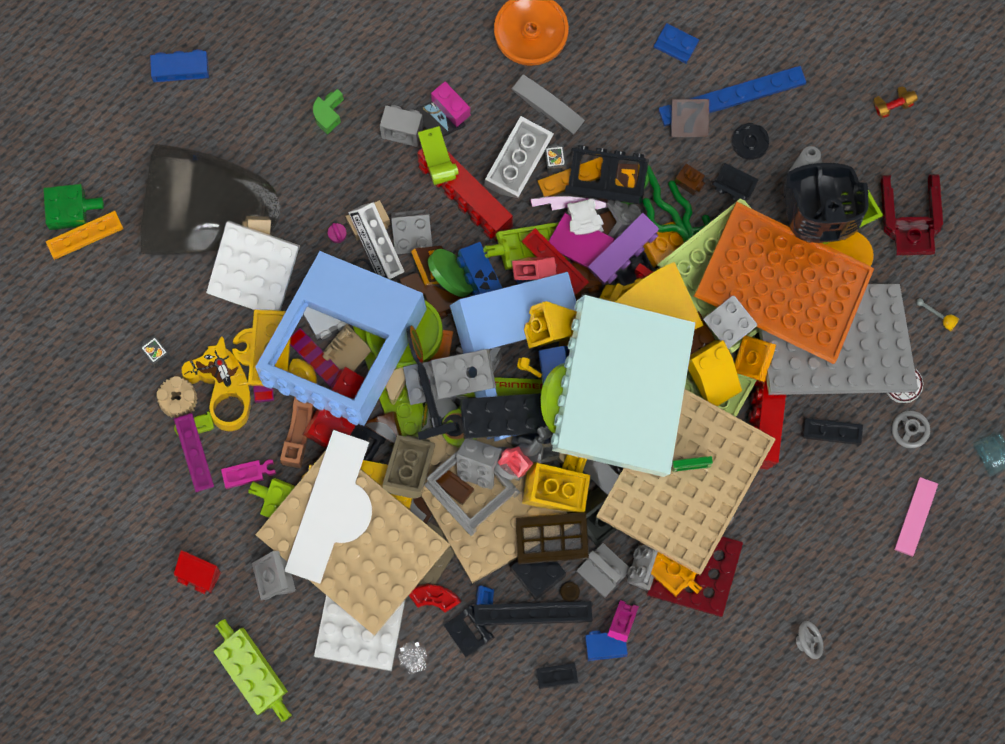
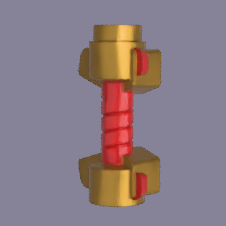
(905, 99)

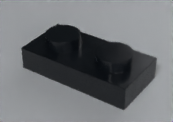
(557, 676)

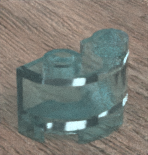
(992, 452)

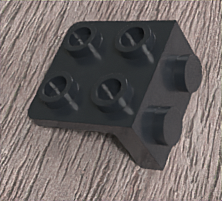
(735, 182)

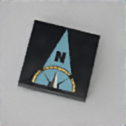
(435, 117)

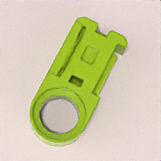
(203, 423)

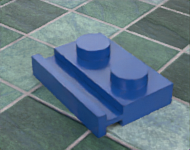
(676, 43)

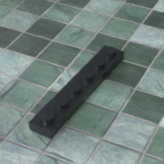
(532, 613)

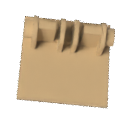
(347, 349)

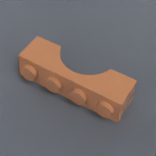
(296, 443)

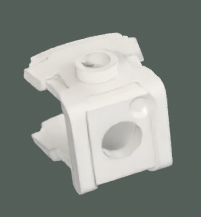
(584, 217)

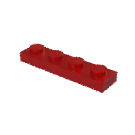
(541, 247)

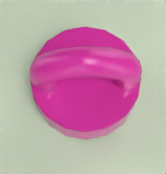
(337, 233)

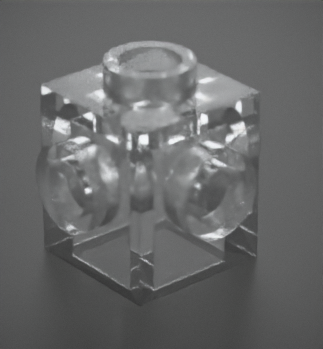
(413, 657)

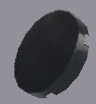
(752, 146)

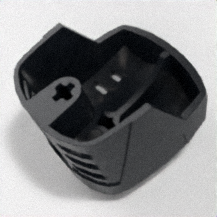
(816, 202)

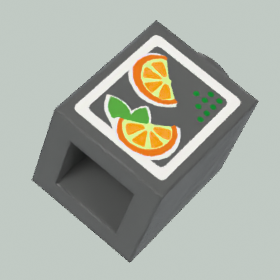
(555, 158)
(154, 351)

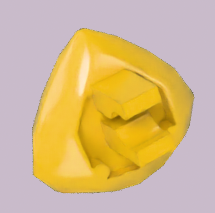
(303, 369)

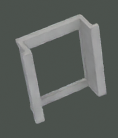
(468, 524)

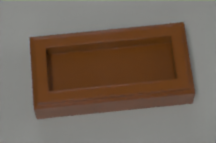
(455, 487)

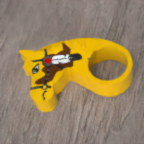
(221, 368)

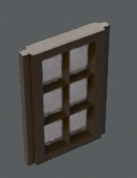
(552, 538)

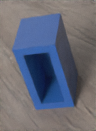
(601, 646)

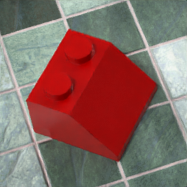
(196, 572)

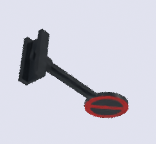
(438, 427)

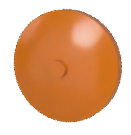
(531, 31)

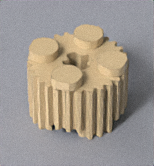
(176, 387)

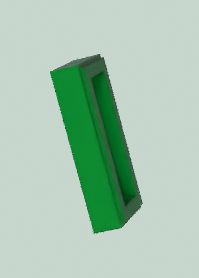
(691, 464)

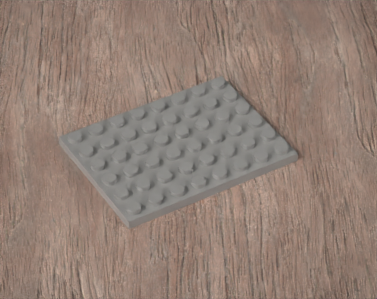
(872, 359)

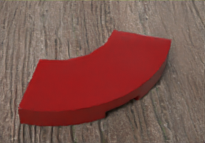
(434, 595)

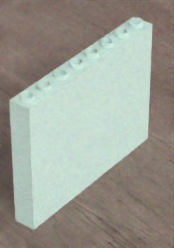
(623, 386)

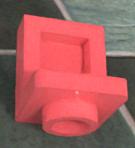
(516, 461)

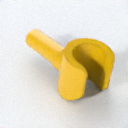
(523, 364)

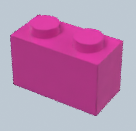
(450, 104)

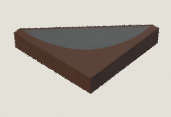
(386, 426)

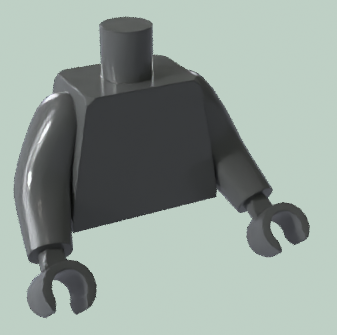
(537, 447)

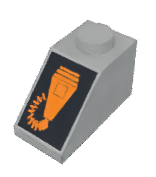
(443, 406)

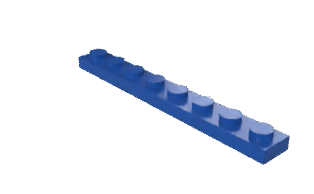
(746, 91)

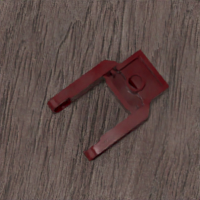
(913, 234)

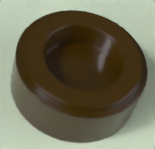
(570, 592)

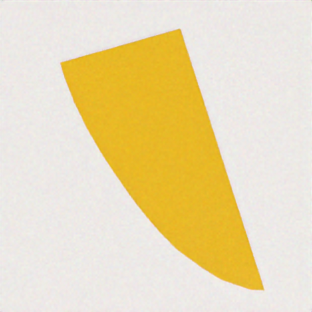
(663, 294)

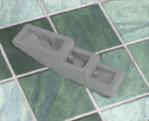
(548, 104)

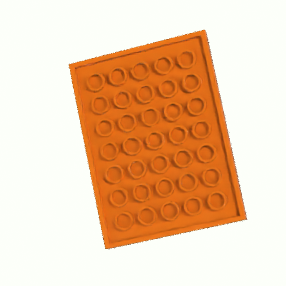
(785, 283)

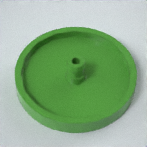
(448, 273)

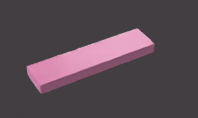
(916, 516)

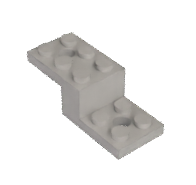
(450, 376)

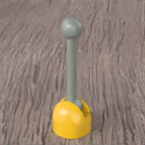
(948, 321)

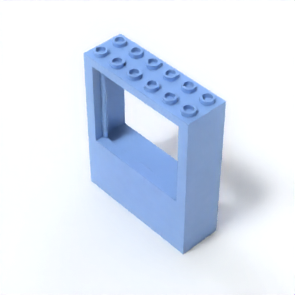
(356, 299)
(501, 316)

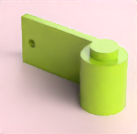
(436, 156)

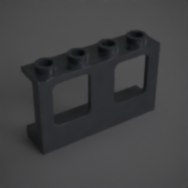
(606, 187)

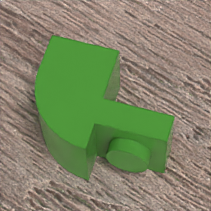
(324, 111)

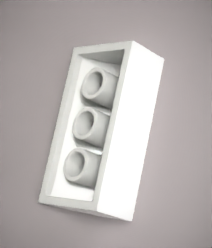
(518, 158)

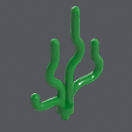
(682, 226)

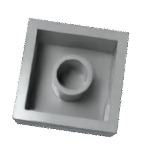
(401, 125)

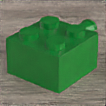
(68, 206)

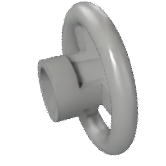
(914, 423)
(806, 640)

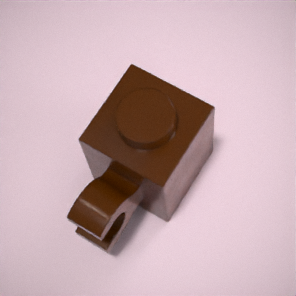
(690, 179)

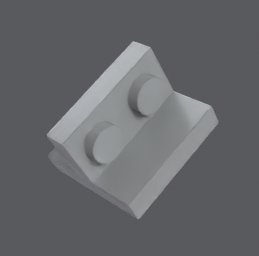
(603, 570)
(272, 577)

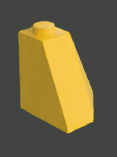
(548, 324)

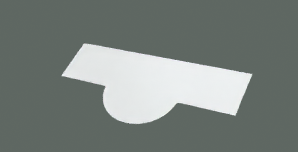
(336, 508)

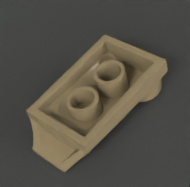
(408, 466)

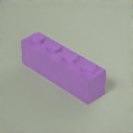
(620, 252)

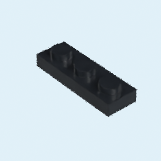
(833, 431)

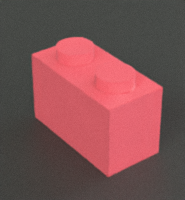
(534, 268)

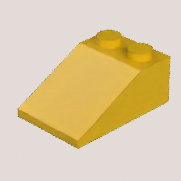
(714, 373)
(556, 488)

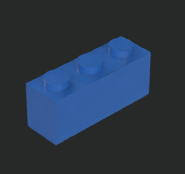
(179, 66)

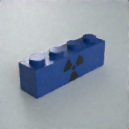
(478, 269)

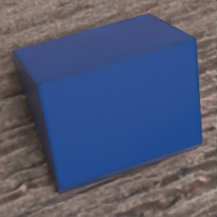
(484, 595)

